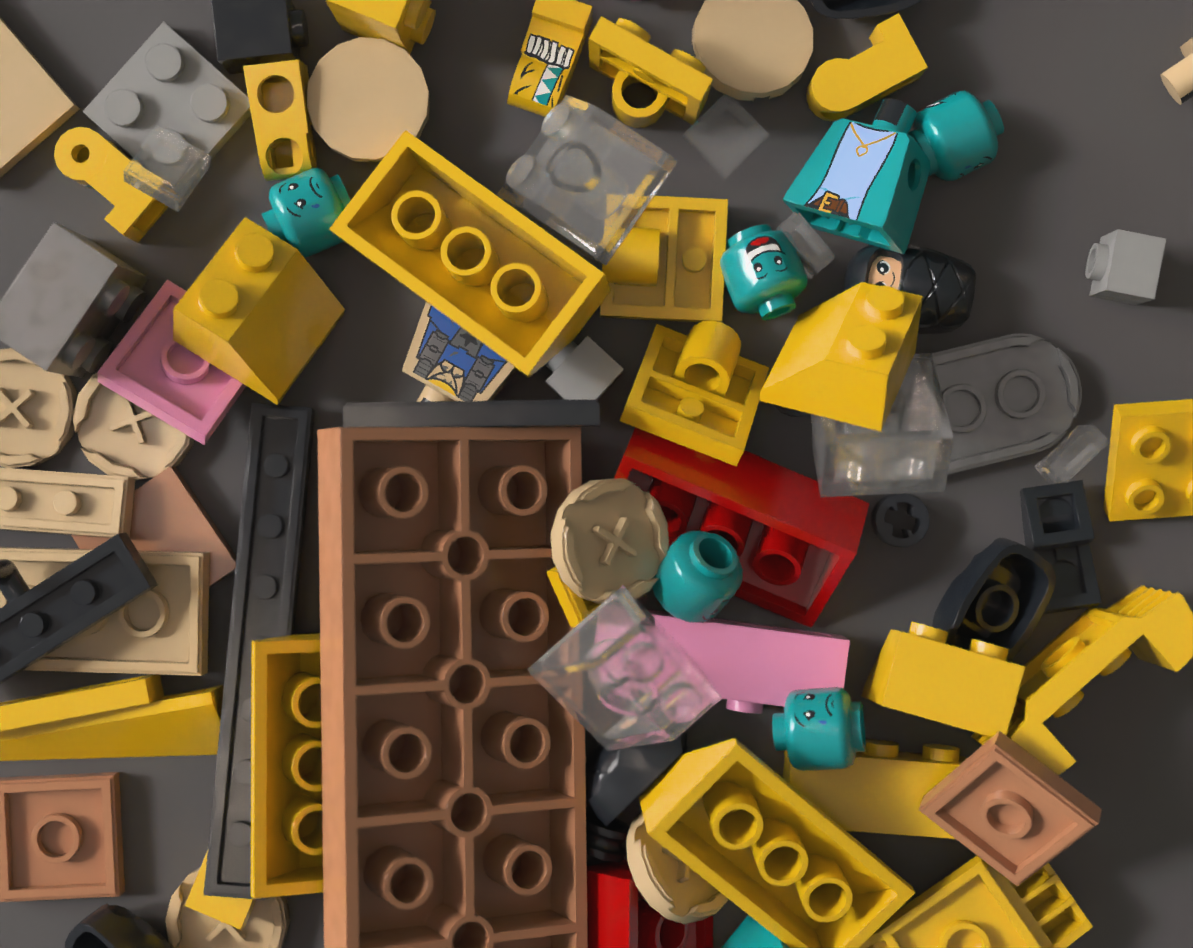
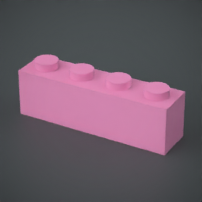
(758, 661)

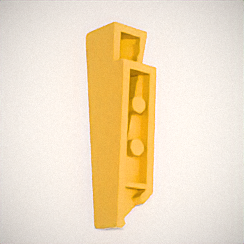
(111, 722)

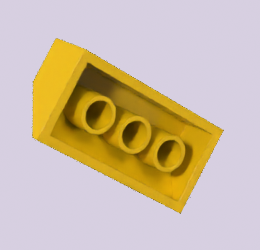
(471, 255)
(286, 767)
(770, 849)

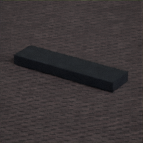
(474, 414)

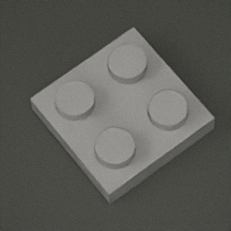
(170, 88)

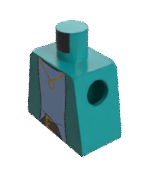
(865, 179)

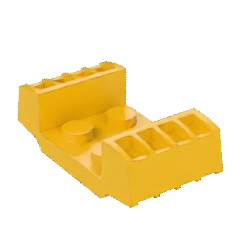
(1147, 621)
(986, 910)

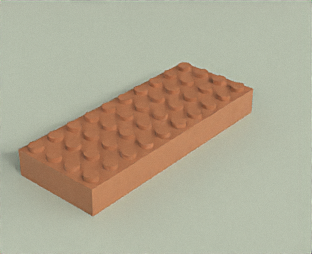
(440, 752)

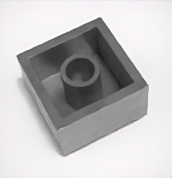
(69, 303)

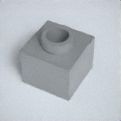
(1125, 267)
(582, 371)

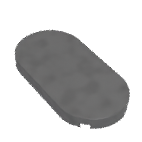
(1006, 398)

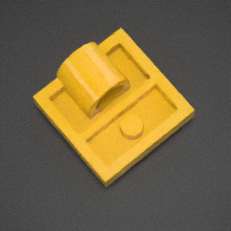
(627, 57)
(670, 263)
(697, 390)
(1150, 461)

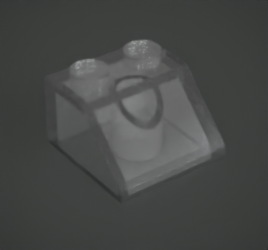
(586, 178)
(904, 457)
(625, 676)

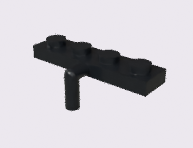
(66, 602)

